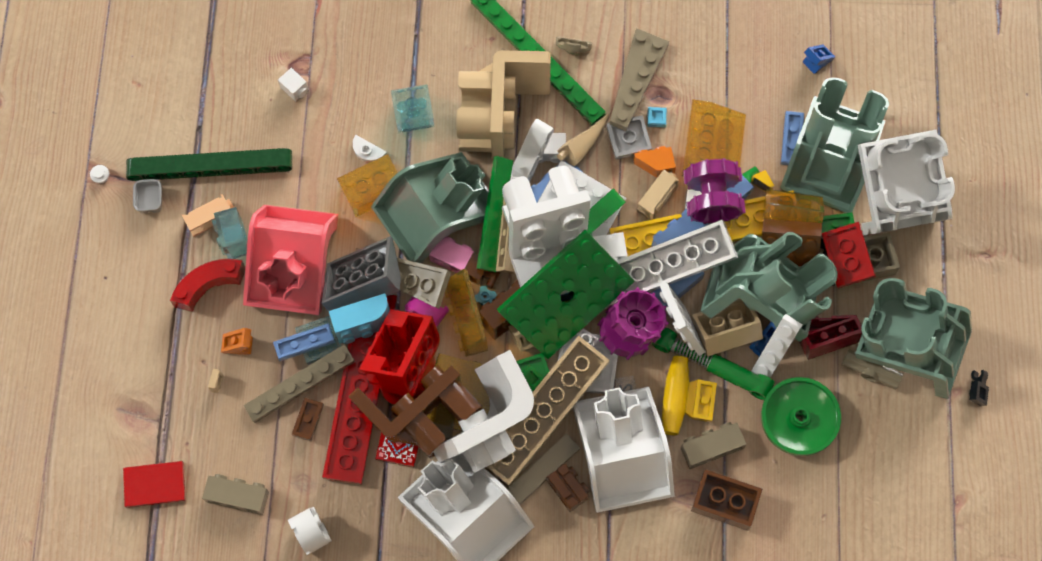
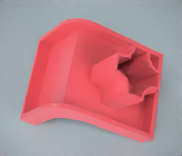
(287, 258)

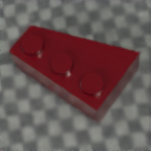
(831, 335)

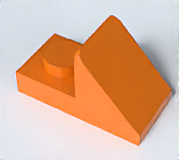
(237, 342)

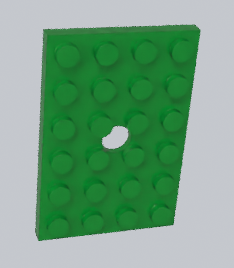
(579, 268)

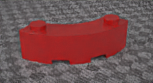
(203, 278)

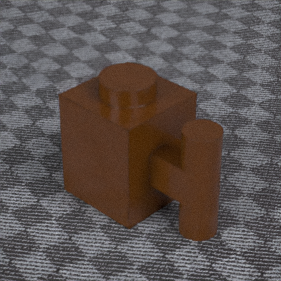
(477, 275)

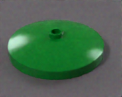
(809, 401)

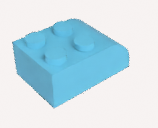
(359, 318)

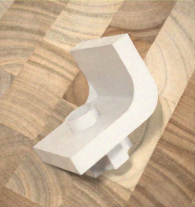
(485, 435)
(624, 448)
(466, 510)

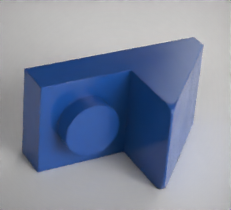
(817, 57)

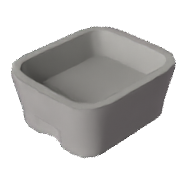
(147, 196)

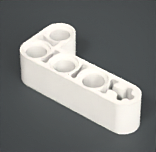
(532, 150)

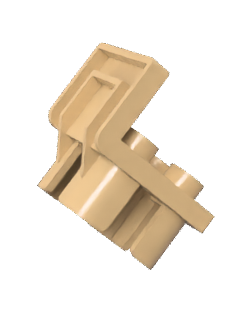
(489, 99)

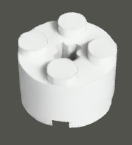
(613, 244)
(309, 530)

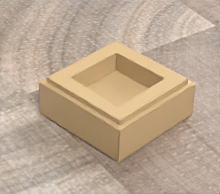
(215, 381)

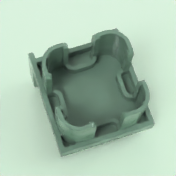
(827, 150)
(771, 282)
(916, 334)

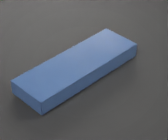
(792, 127)
(304, 342)

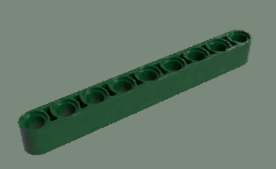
(209, 164)

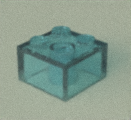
(412, 108)
(231, 233)

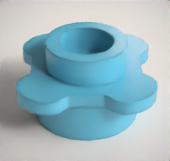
(484, 291)

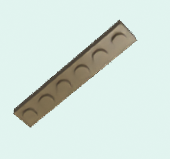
(299, 383)

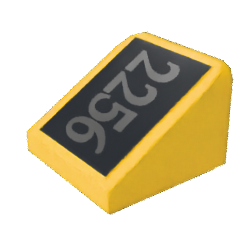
(762, 181)

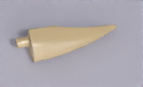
(576, 148)

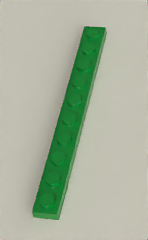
(524, 42)

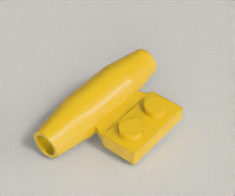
(685, 397)

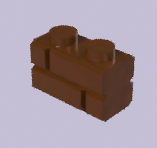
(568, 487)

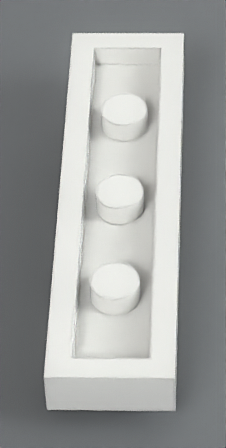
(777, 346)

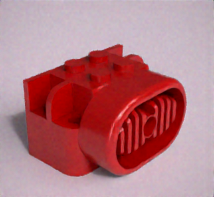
(402, 354)

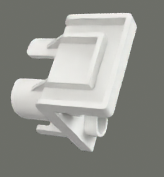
(906, 181)
(545, 227)

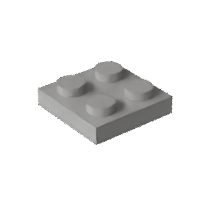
(630, 141)

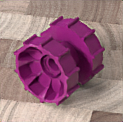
(713, 180)
(642, 310)

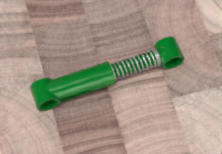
(756, 384)

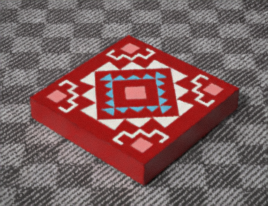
(396, 453)

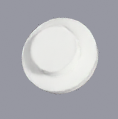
(99, 174)

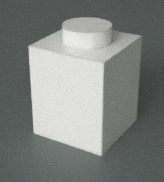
(293, 84)

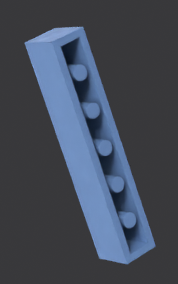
(685, 225)

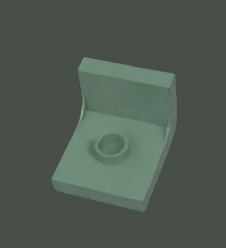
(431, 202)

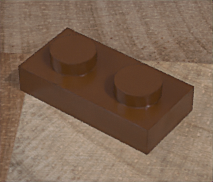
(307, 419)

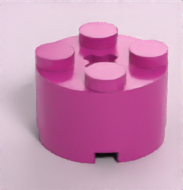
(417, 306)

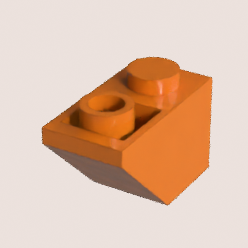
(655, 160)

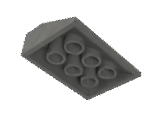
(362, 275)

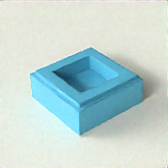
(656, 117)

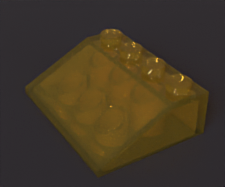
(713, 133)

